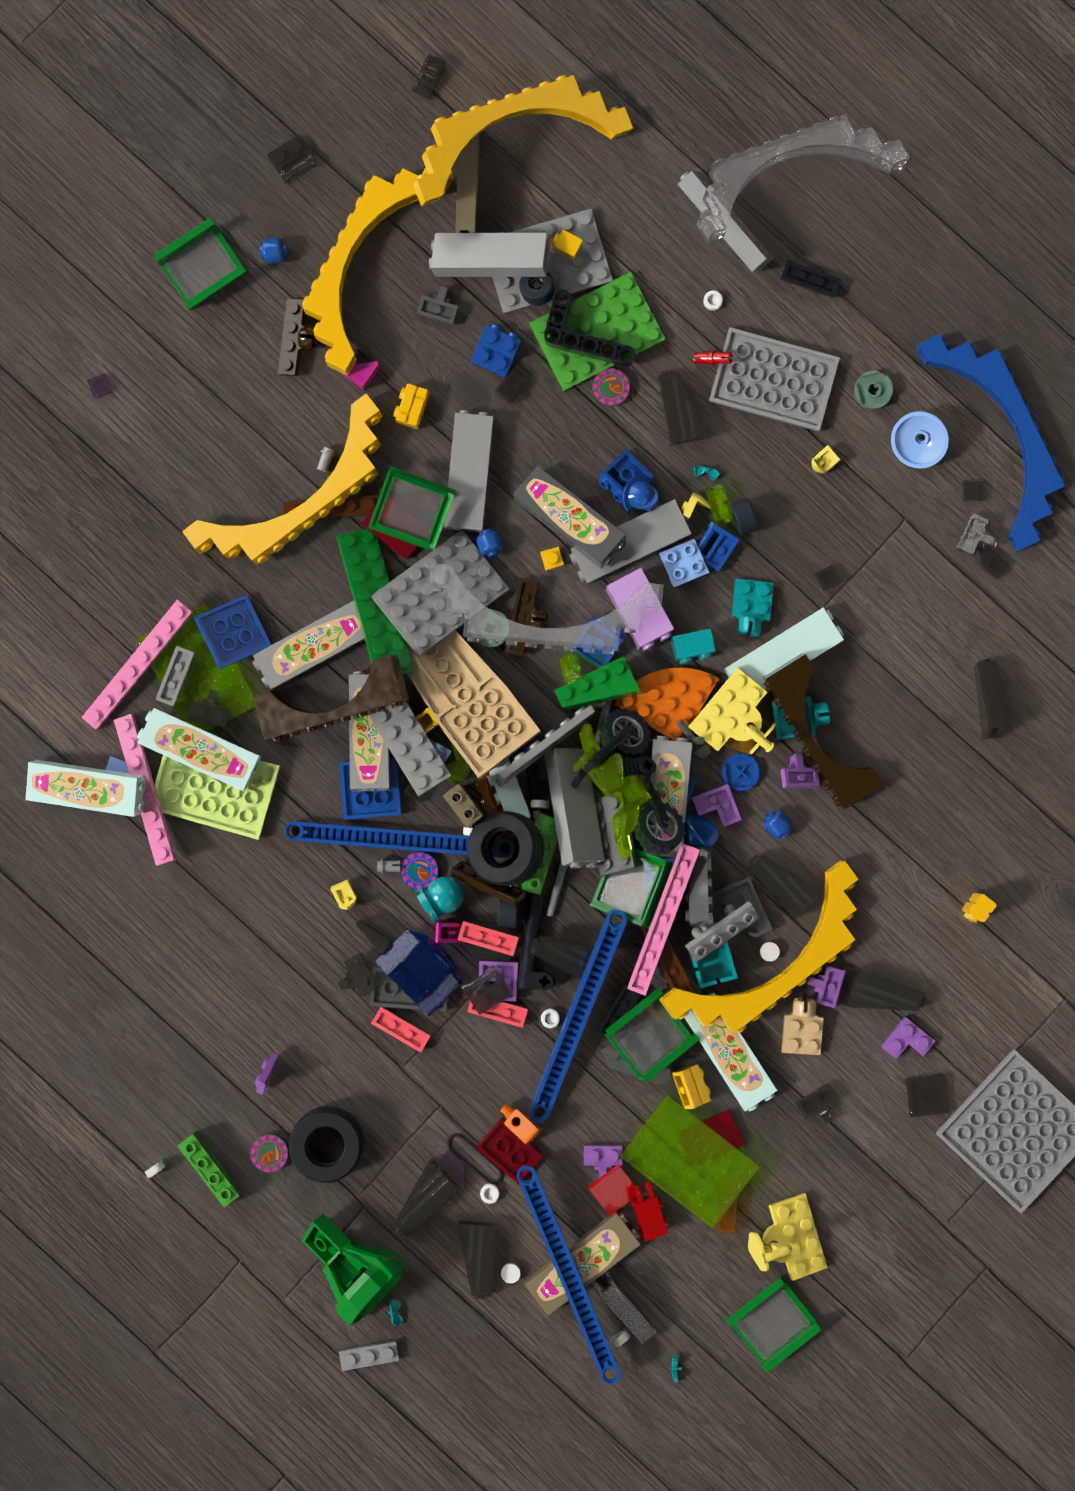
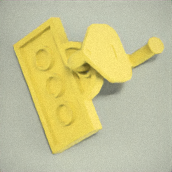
(731, 712)
(794, 1239)

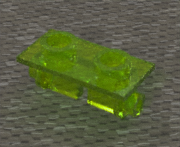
(716, 497)
(570, 667)

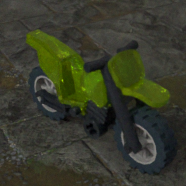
(622, 777)

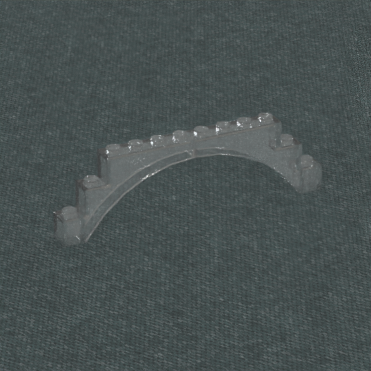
(829, 138)
(596, 635)

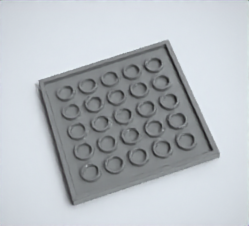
(1014, 1131)

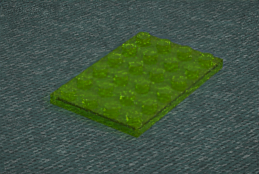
(203, 674)
(689, 1161)

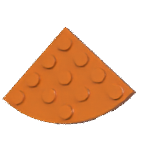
(669, 697)

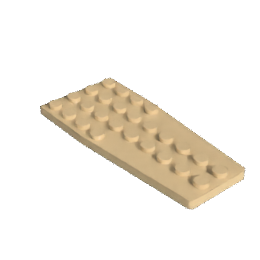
(471, 704)

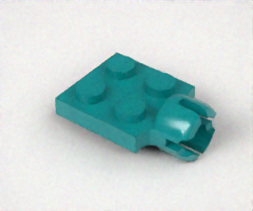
(751, 605)
(812, 718)

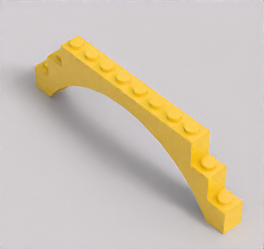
(553, 98)
(326, 295)
(268, 537)
(826, 941)

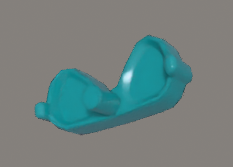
(700, 470)
(394, 1306)
(675, 1368)

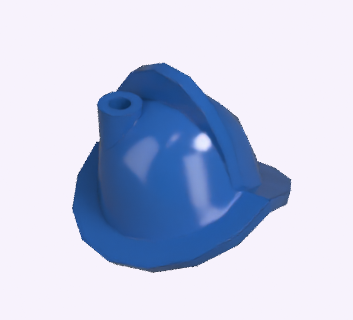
(640, 494)
(699, 831)

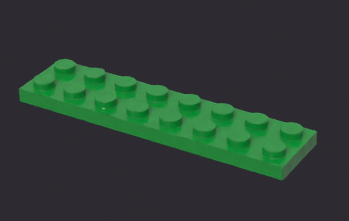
(366, 576)

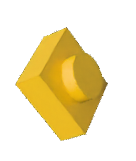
(552, 558)

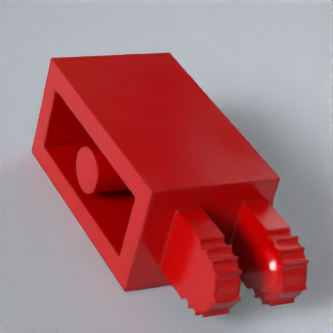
(649, 1214)

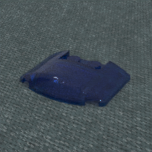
(421, 969)

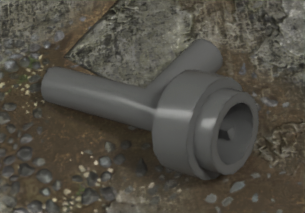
(700, 747)

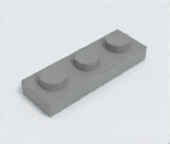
(175, 676)
(369, 1355)

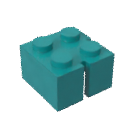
(693, 645)
(715, 965)

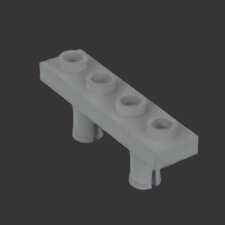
(722, 931)

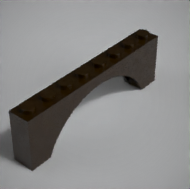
(382, 688)
(789, 688)

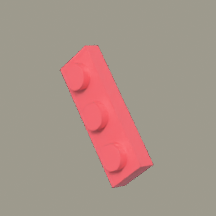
(488, 938)
(504, 1013)
(400, 1029)

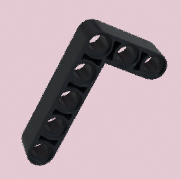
(581, 339)

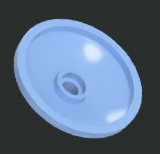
(912, 449)

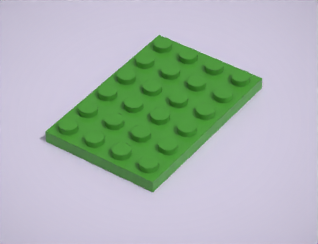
(609, 313)

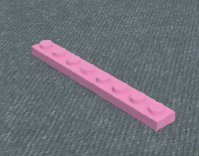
(137, 664)
(152, 812)
(663, 919)

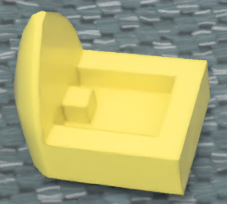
(825, 460)
(688, 507)
(344, 894)

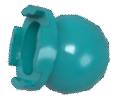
(442, 896)

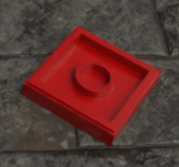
(613, 1189)

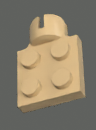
(802, 1029)

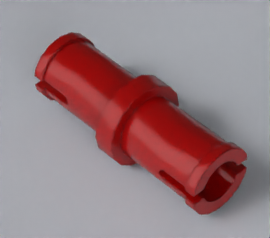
(713, 358)

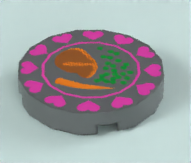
(611, 387)
(269, 1153)

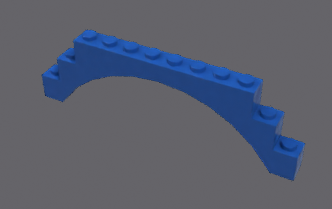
(1039, 466)

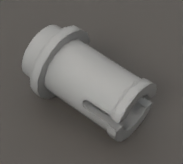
(325, 460)
(388, 866)

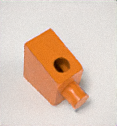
(527, 1130)

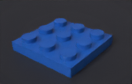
(232, 631)
(370, 803)

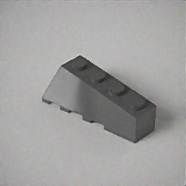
(700, 891)

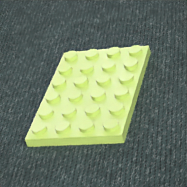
(211, 802)

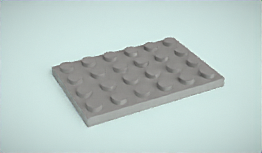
(582, 274)
(774, 379)
(421, 612)

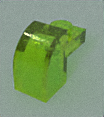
(459, 769)

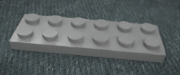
(410, 747)
(538, 748)

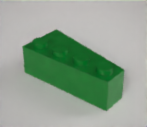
(599, 686)

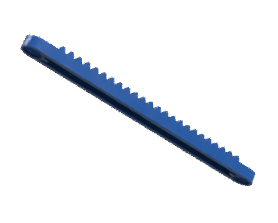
(388, 838)
(577, 1015)
(568, 1274)

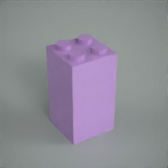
(653, 624)

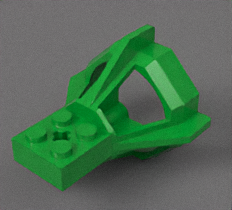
(345, 1263)

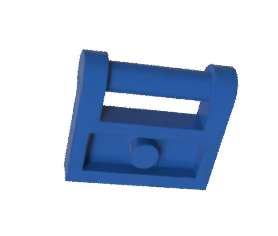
(720, 550)

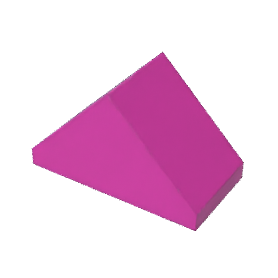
(363, 374)
(448, 932)

